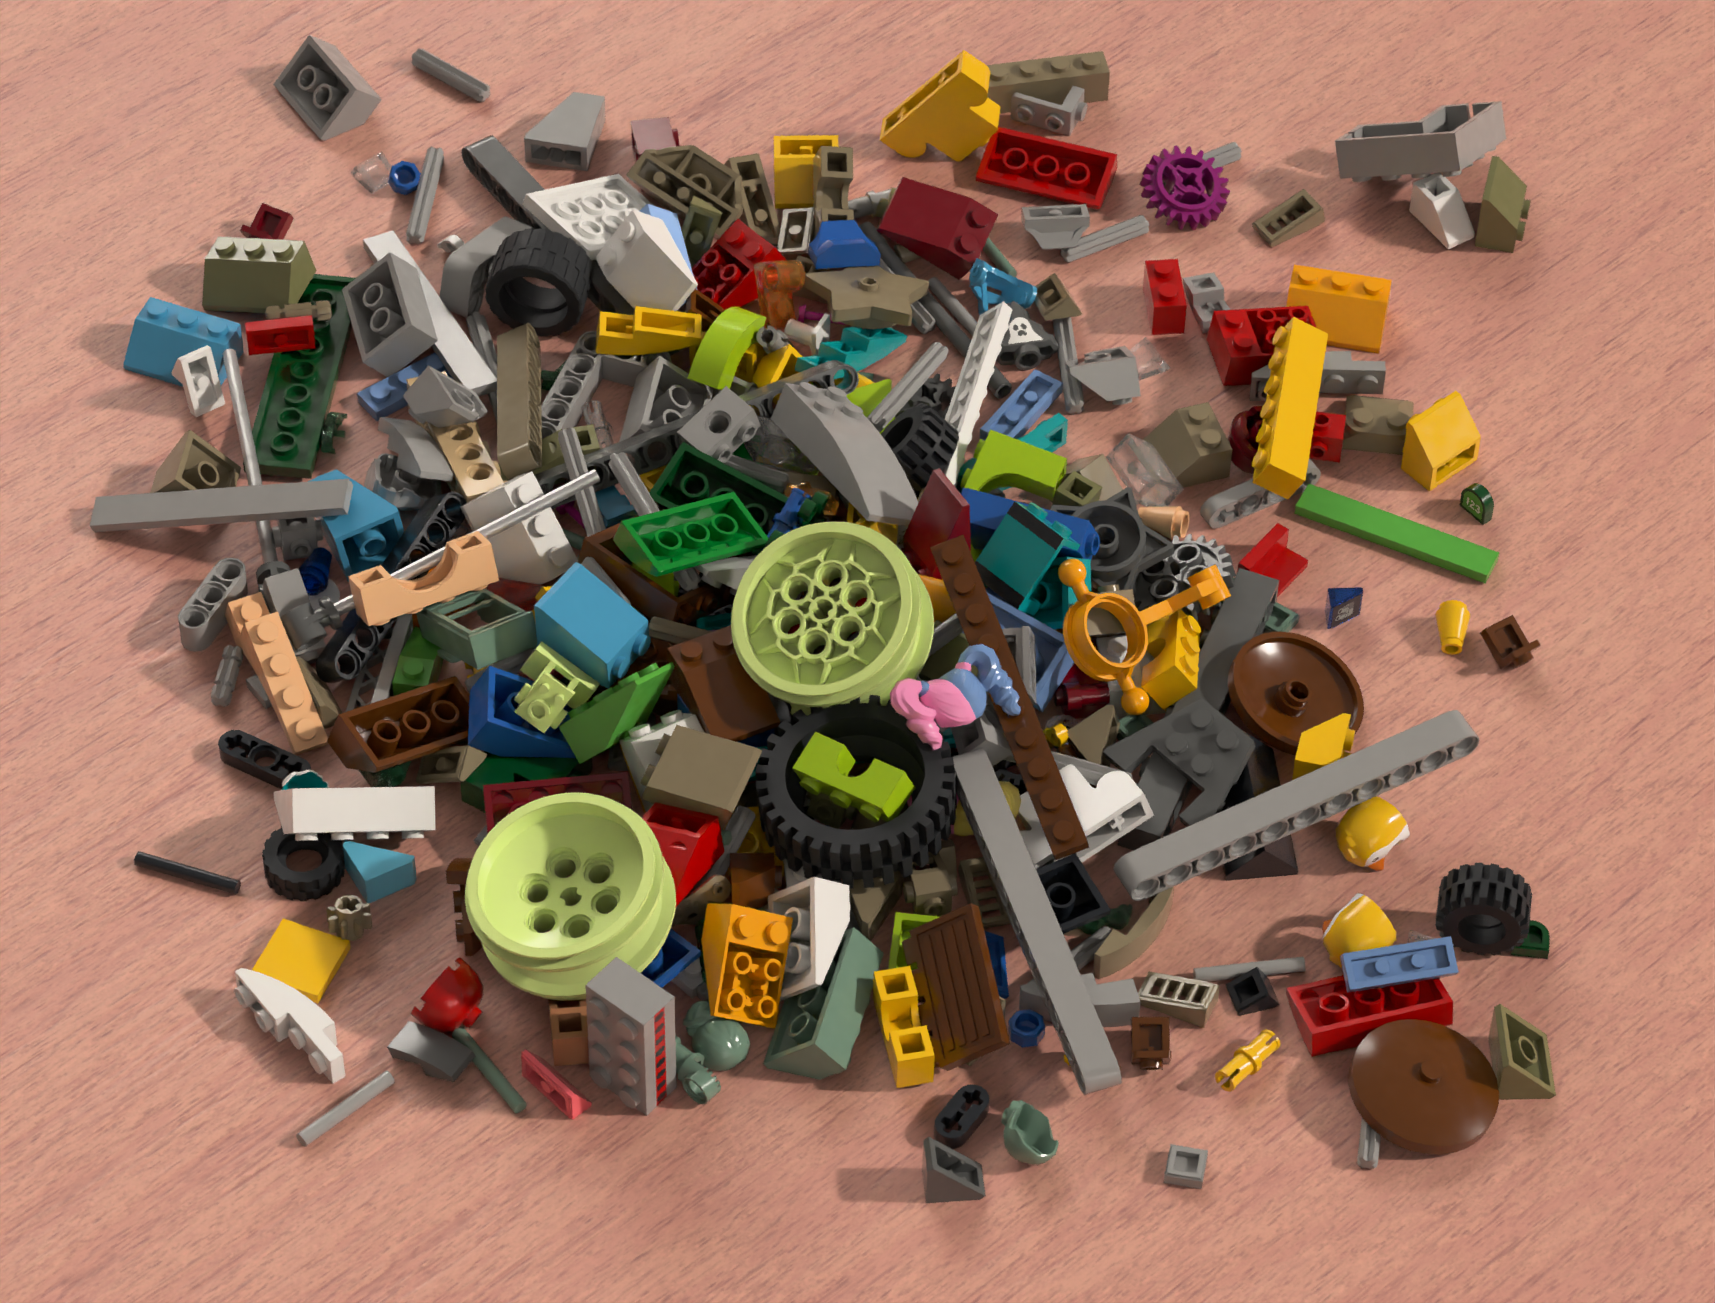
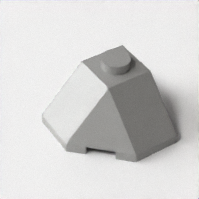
(1108, 373)
(442, 400)

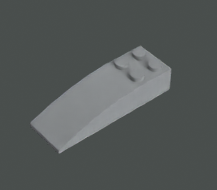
(846, 451)

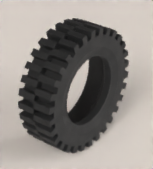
(867, 853)

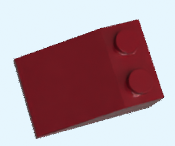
(938, 225)
(937, 518)

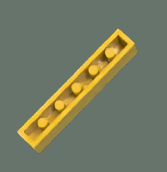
(1289, 408)

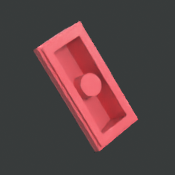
(553, 1085)

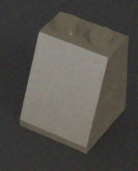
(700, 773)

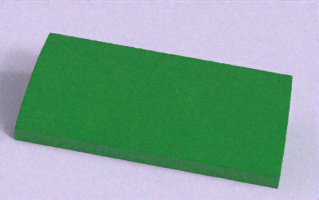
(690, 535)

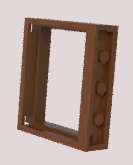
(646, 594)

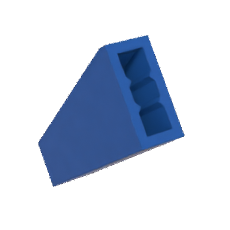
(989, 510)

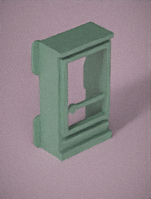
(506, 634)

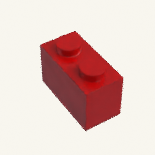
(1164, 297)

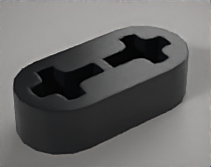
(967, 1120)

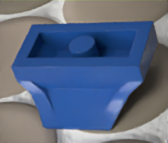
(842, 245)

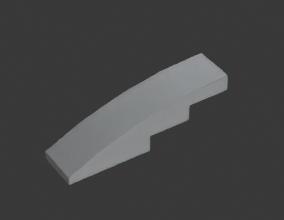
(416, 449)

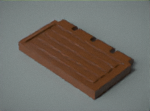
(957, 987)

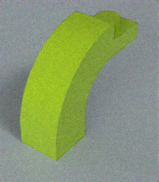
(724, 347)

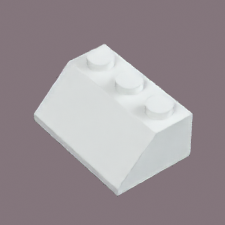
(531, 549)

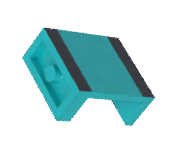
(1022, 554)

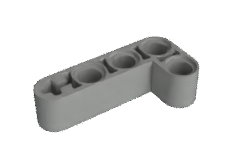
(470, 266)

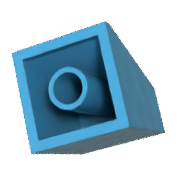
(366, 533)
(591, 626)

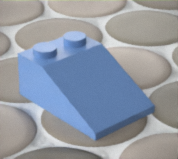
(1051, 652)

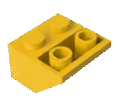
(794, 168)
(1440, 442)
(1323, 745)

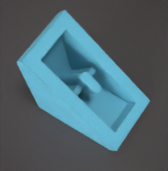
(378, 870)

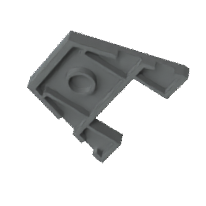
(1199, 746)

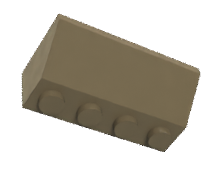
(1050, 79)

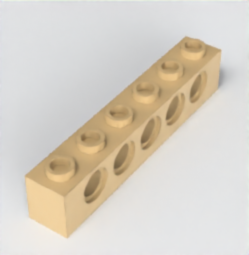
(467, 456)

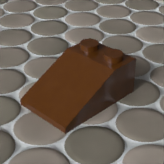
(719, 688)

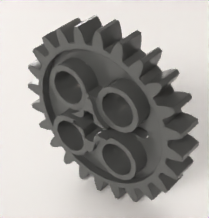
(1171, 574)

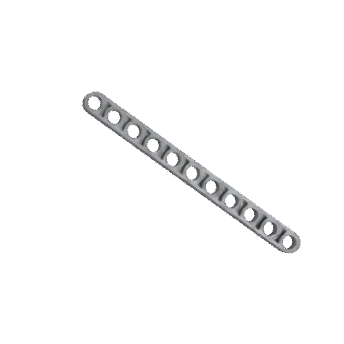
(1295, 805)
(1035, 924)

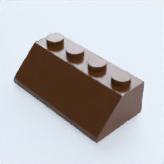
(402, 727)

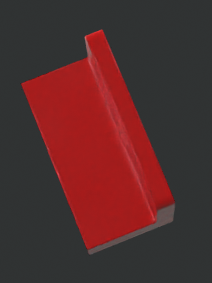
(280, 335)
(1274, 559)

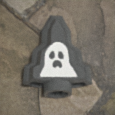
(1025, 341)

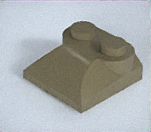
(1376, 424)

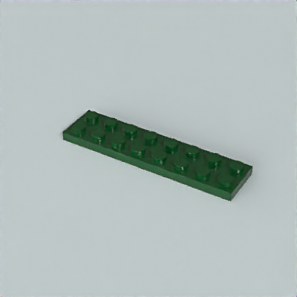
(302, 388)

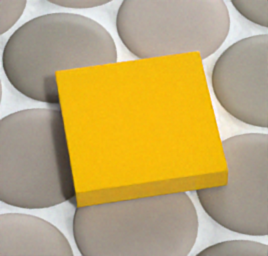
(303, 958)

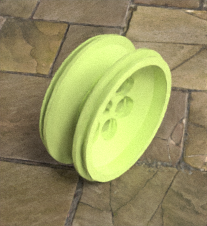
(891, 624)
(530, 861)

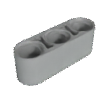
(205, 611)

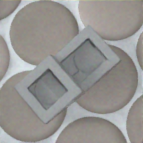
(1204, 296)

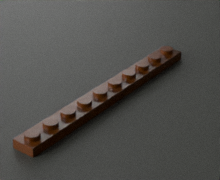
(1021, 731)

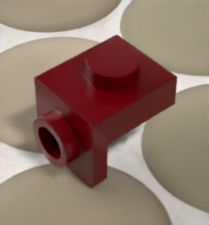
(268, 224)

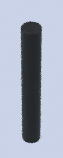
(187, 872)

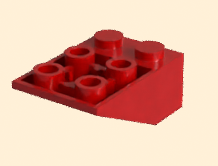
(728, 266)
(1244, 337)
(687, 841)

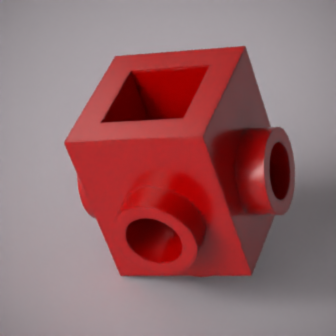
(1327, 437)

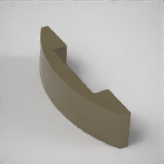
(1122, 949)

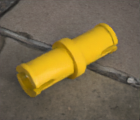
(1247, 1060)

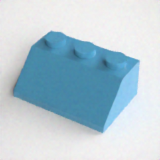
(170, 331)

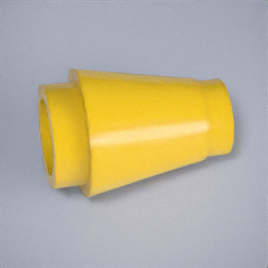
(1452, 625)

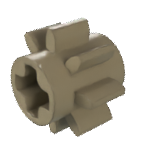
(349, 917)

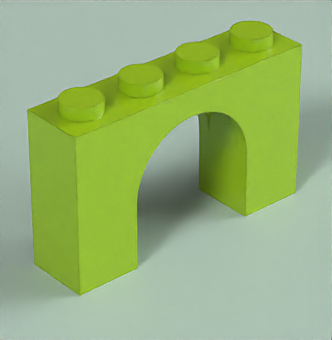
(1016, 464)

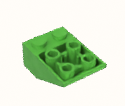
(614, 712)

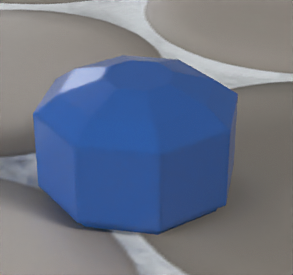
(404, 177)
(1026, 1028)

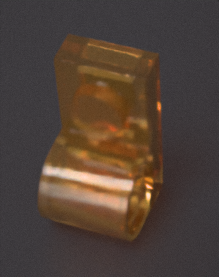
(775, 287)

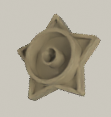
(867, 296)

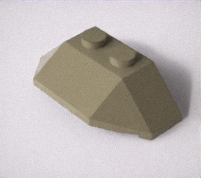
(686, 171)

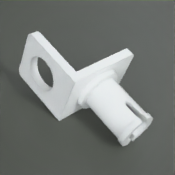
(808, 334)

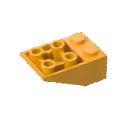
(745, 962)

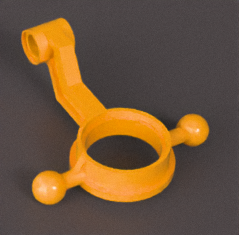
(1206, 588)

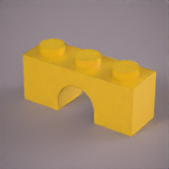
(1176, 650)
(904, 1037)

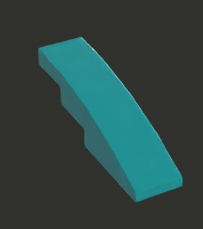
(856, 348)

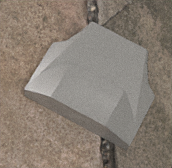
(1056, 225)

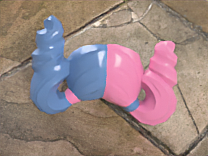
(956, 696)

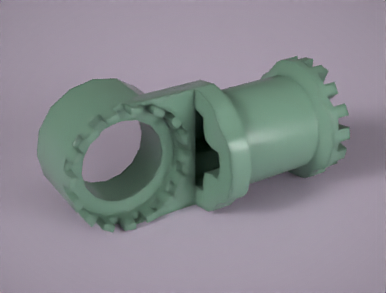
(693, 1075)

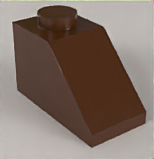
(753, 878)

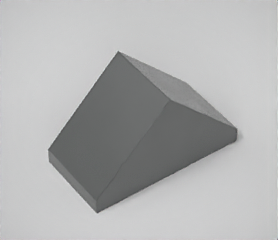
(950, 1175)

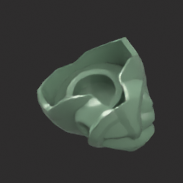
(718, 1039)
(1028, 1134)

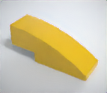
(646, 331)

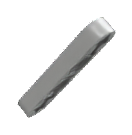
(1247, 499)

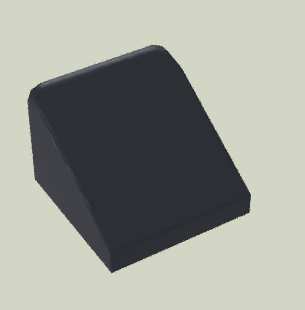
(1252, 992)

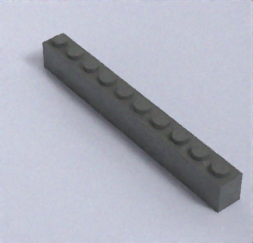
(1233, 625)

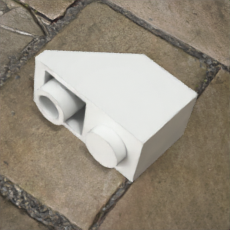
(1441, 210)

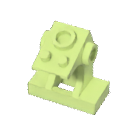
(547, 696)

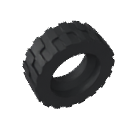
(305, 884)

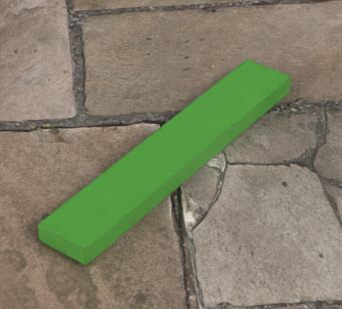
(1397, 533)

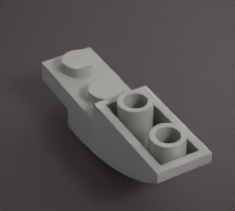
(1338, 376)

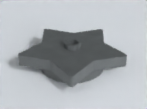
(1124, 540)

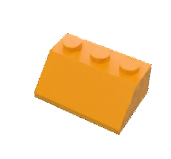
(1343, 305)

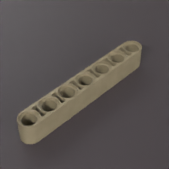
(519, 401)

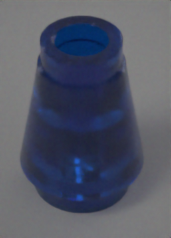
(316, 571)

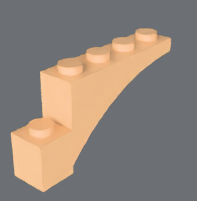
(275, 664)

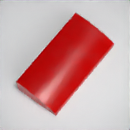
(1047, 168)
(1340, 1020)

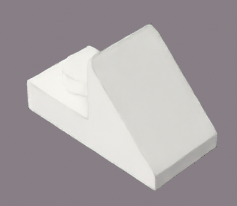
(199, 381)

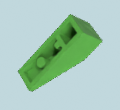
(417, 664)

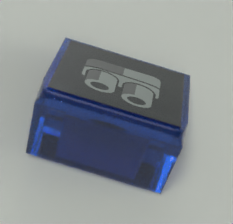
(1342, 605)

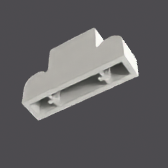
(1103, 812)

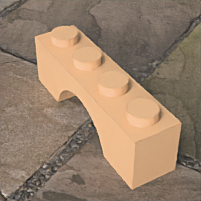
(464, 567)

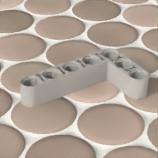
(581, 378)

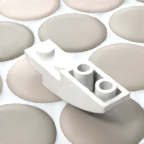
(292, 1015)

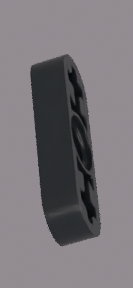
(256, 749)

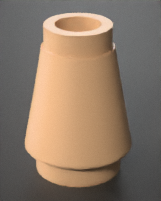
(1166, 520)

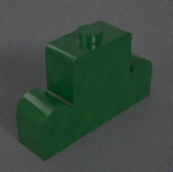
(503, 769)

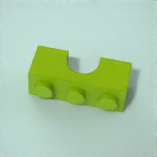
(876, 792)

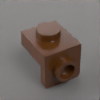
(1509, 643)
(1150, 1042)

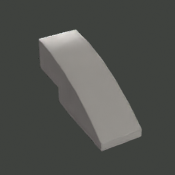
(1113, 1001)

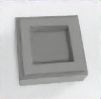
(1185, 1166)

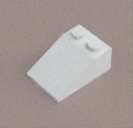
(646, 264)
(819, 922)

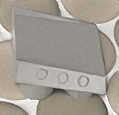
(398, 486)

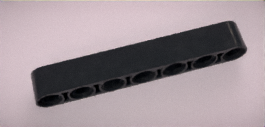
(412, 544)

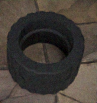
(544, 257)

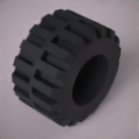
(921, 443)
(1484, 908)

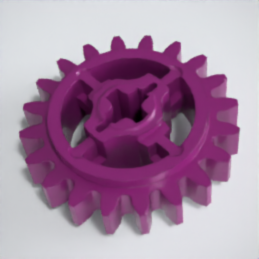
(1185, 185)

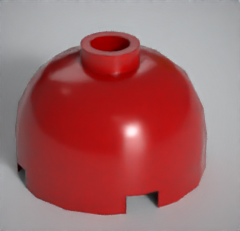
(452, 999)

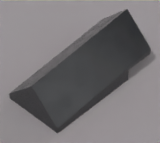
(1277, 857)

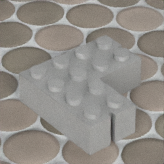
(1437, 143)

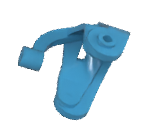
(1011, 288)

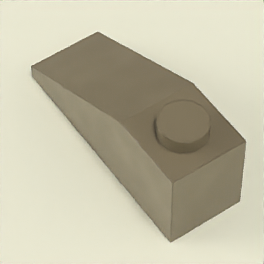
(757, 201)

